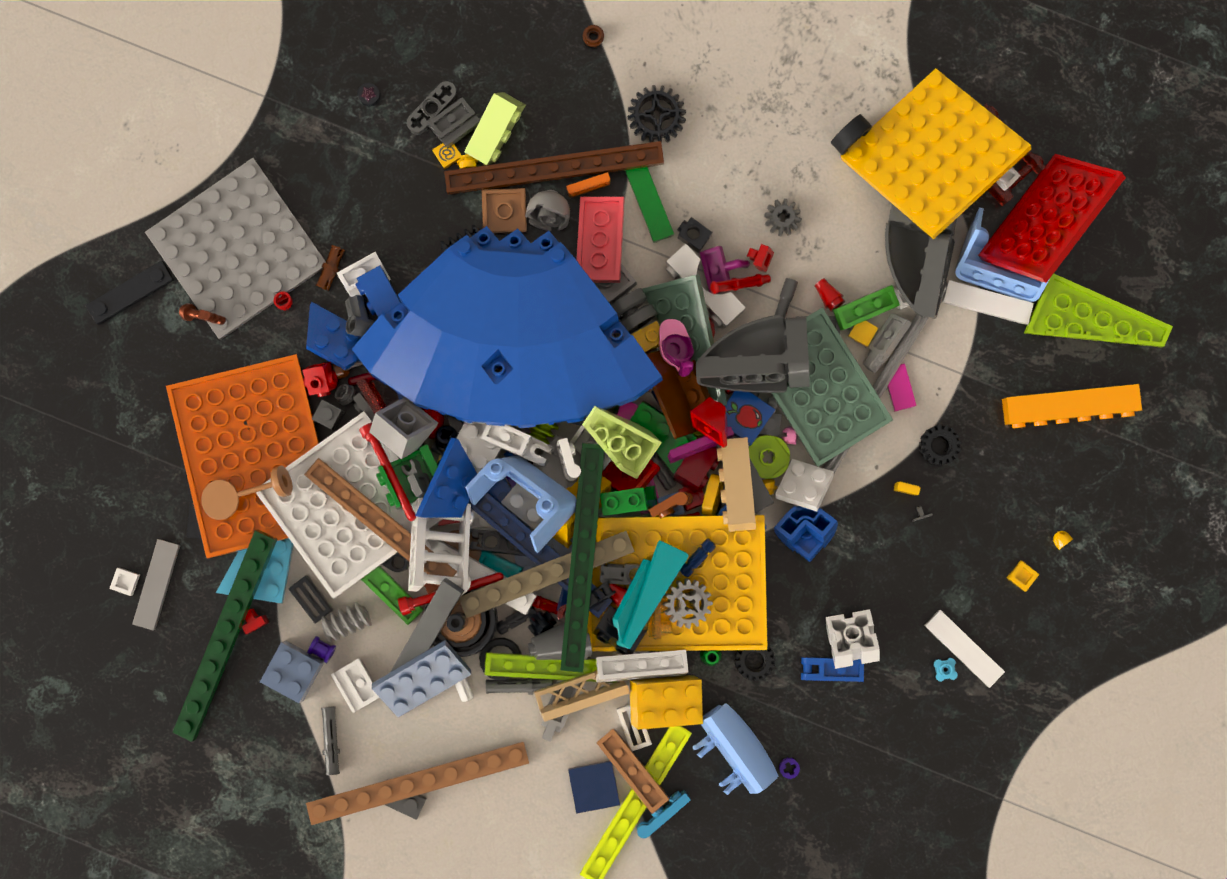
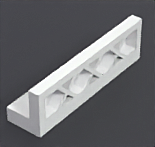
(641, 666)

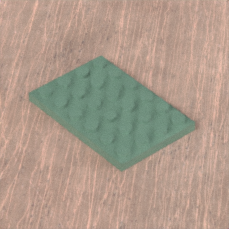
(840, 400)

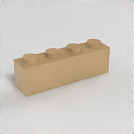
(738, 485)

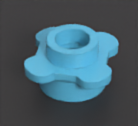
(939, 668)

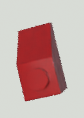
(711, 420)

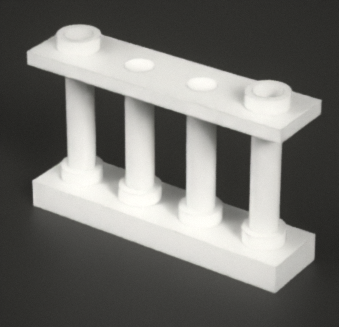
(419, 555)

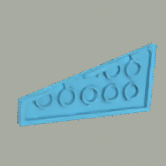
(275, 576)

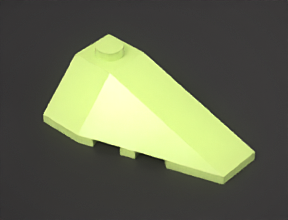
(622, 440)

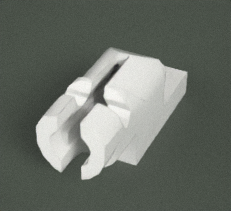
(516, 443)

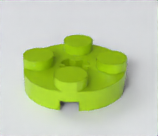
(780, 459)

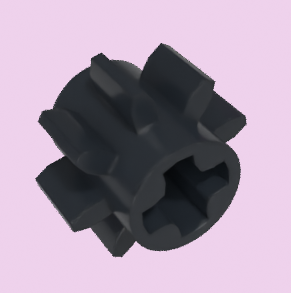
(541, 622)

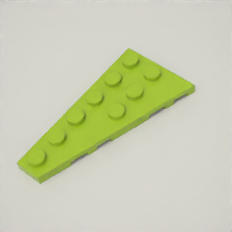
(1080, 313)

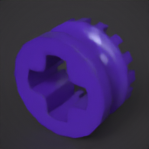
(796, 769)

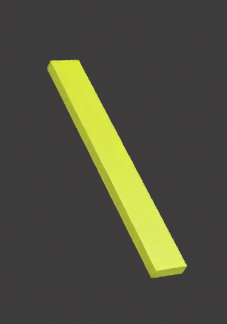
(633, 807)

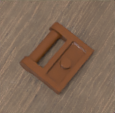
(667, 506)

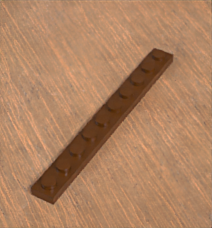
(554, 167)

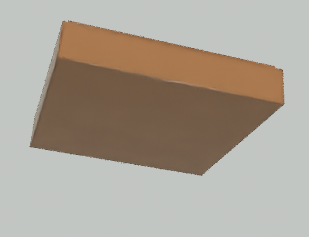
(504, 210)

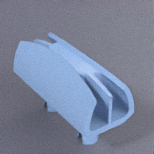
(740, 749)

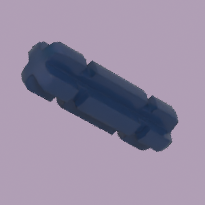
(697, 557)

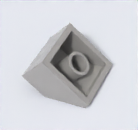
(402, 427)

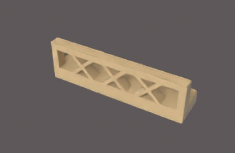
(578, 701)

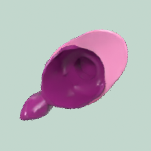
(676, 346)

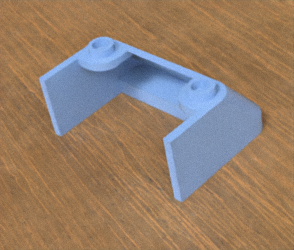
(989, 276)
(554, 501)

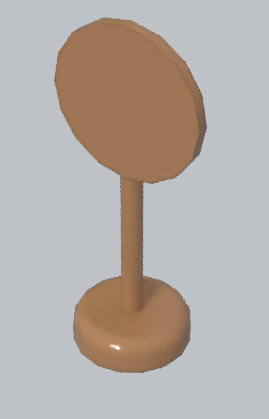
(222, 499)

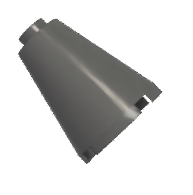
(549, 644)

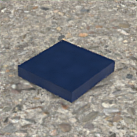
(593, 787)

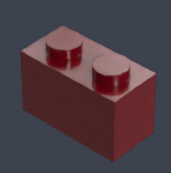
(695, 468)

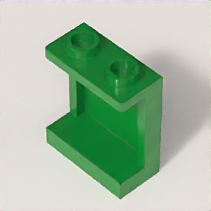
(427, 464)
(628, 500)

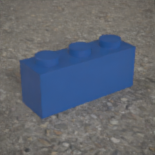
(378, 291)

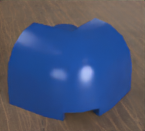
(806, 530)

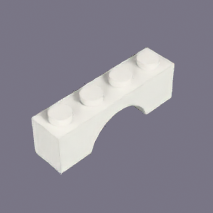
(722, 306)

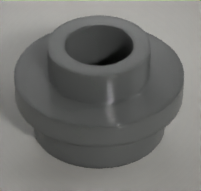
(345, 394)

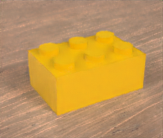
(666, 702)

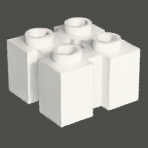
(852, 639)

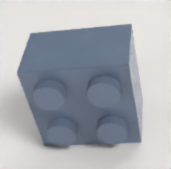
(292, 671)

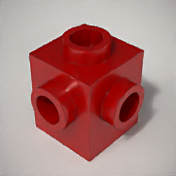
(320, 379)

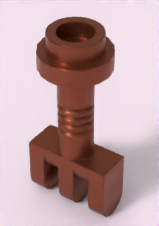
(189, 312)

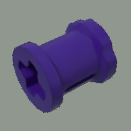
(321, 649)

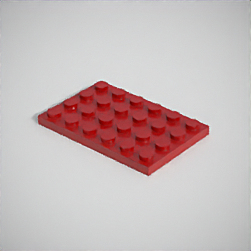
(1051, 217)

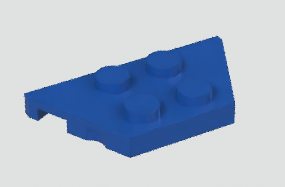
(329, 337)
(447, 491)

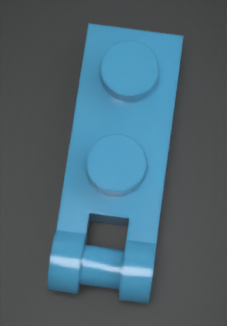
(659, 817)

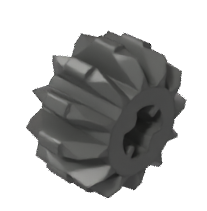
(776, 211)

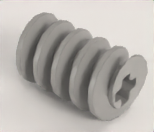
(345, 622)

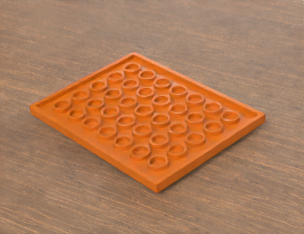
(221, 447)

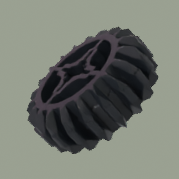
(665, 113)

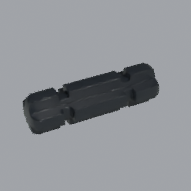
(514, 620)

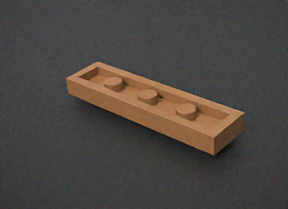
(633, 771)

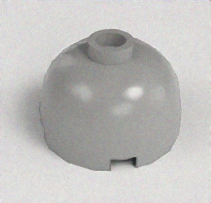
(548, 210)

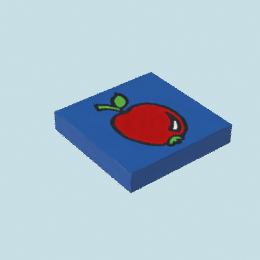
(747, 415)

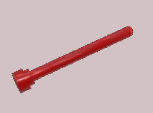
(384, 461)
(407, 604)

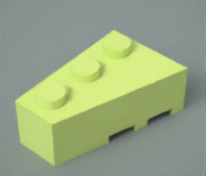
(494, 128)

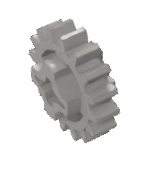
(681, 609)

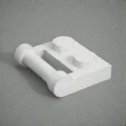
(566, 453)

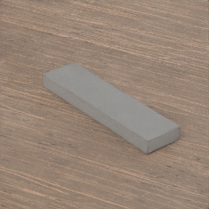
(156, 584)

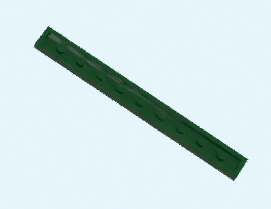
(582, 558)
(225, 635)

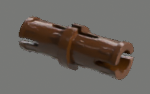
(330, 267)

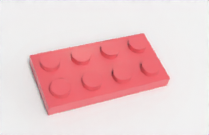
(601, 238)

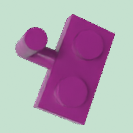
(716, 267)

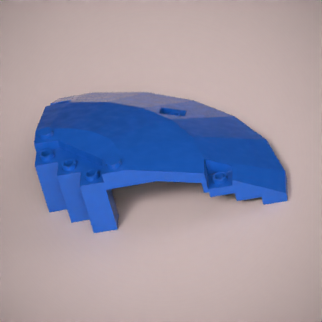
(512, 310)

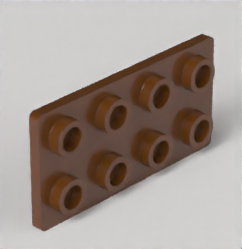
(677, 395)

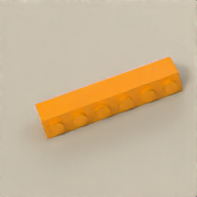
(1072, 404)

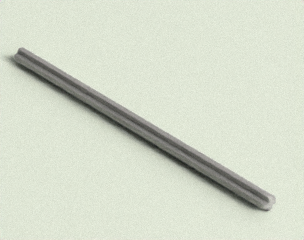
(888, 372)

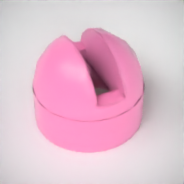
(791, 436)

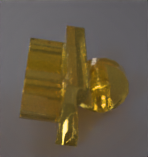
(655, 625)

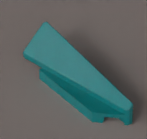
(646, 592)

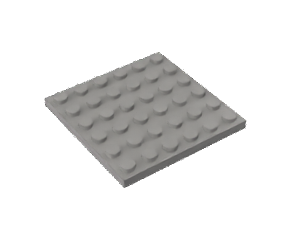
(236, 247)

